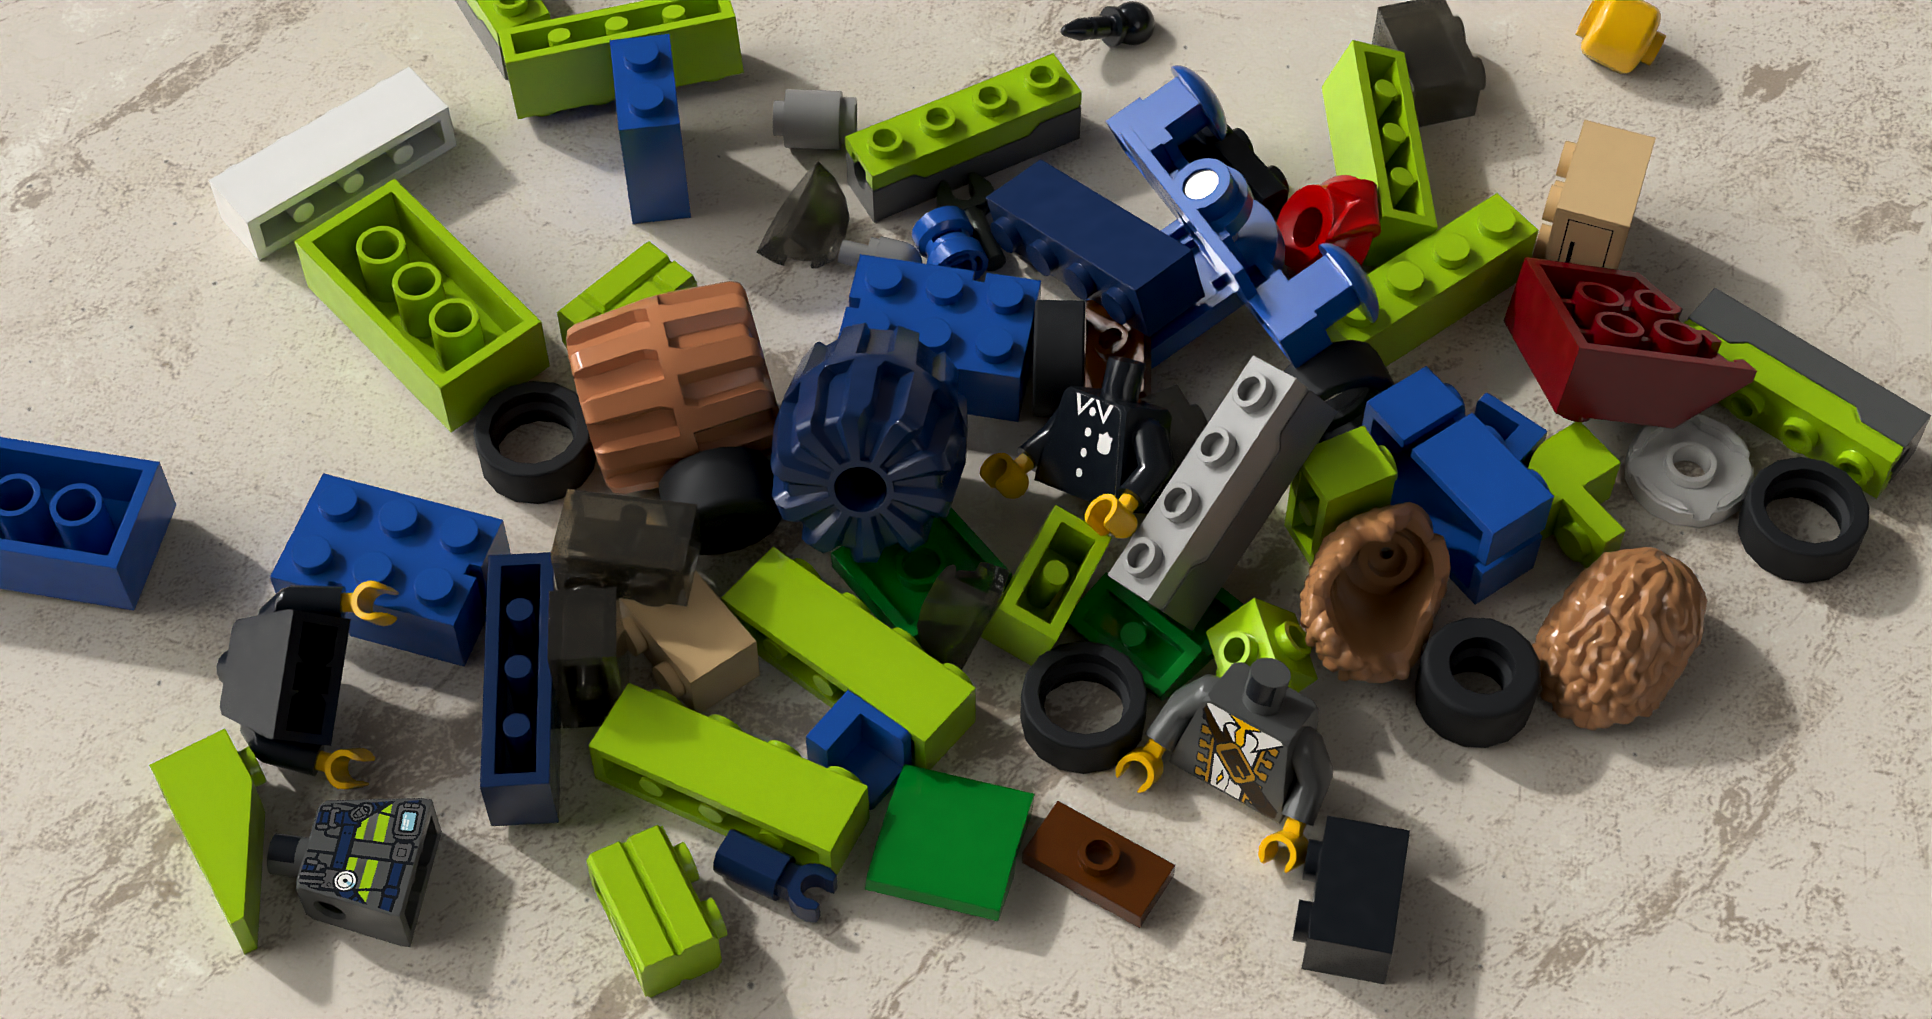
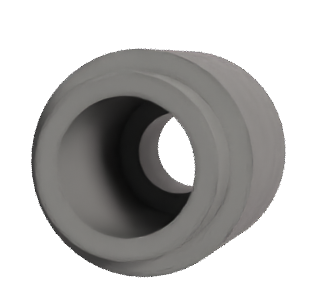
(814, 119)

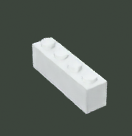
(333, 162)

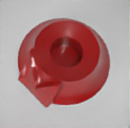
(1334, 212)

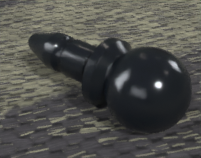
(1126, 24)

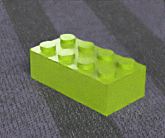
(422, 303)

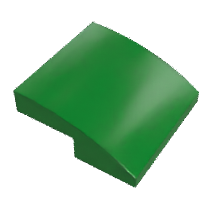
(1153, 641)
(950, 842)

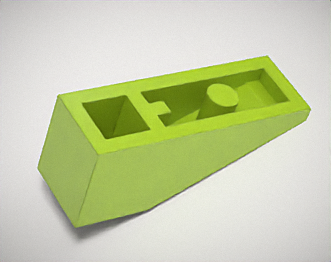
(223, 822)

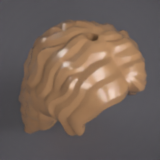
(1373, 606)
(1620, 637)

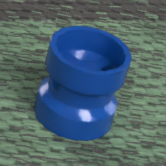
(948, 240)

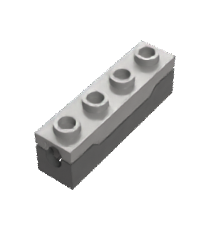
(1223, 492)

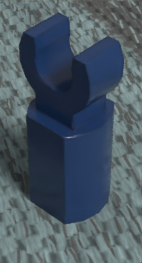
(772, 873)

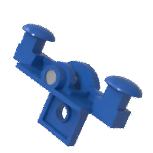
(1231, 233)

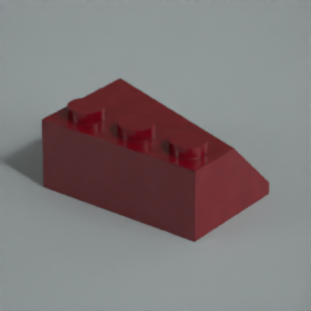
(1615, 347)

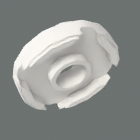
(1684, 498)

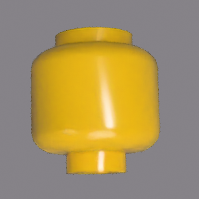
(1621, 33)

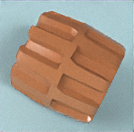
(671, 382)

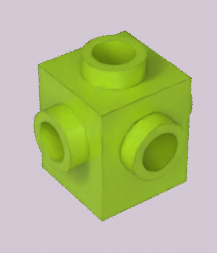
(1263, 632)

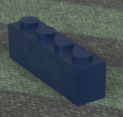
(1095, 248)
(518, 695)

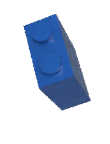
(650, 128)

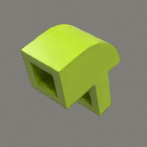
(1580, 478)

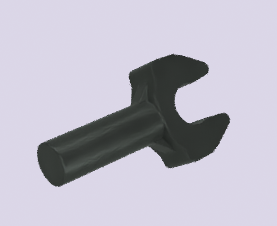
(976, 211)

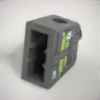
(363, 864)

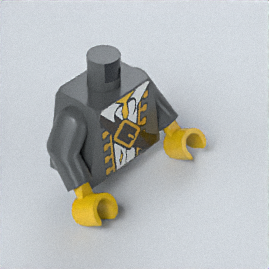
(1249, 742)

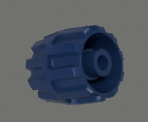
(869, 442)

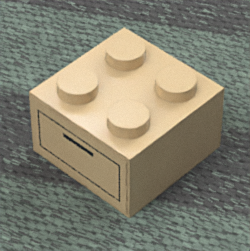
(1597, 199)

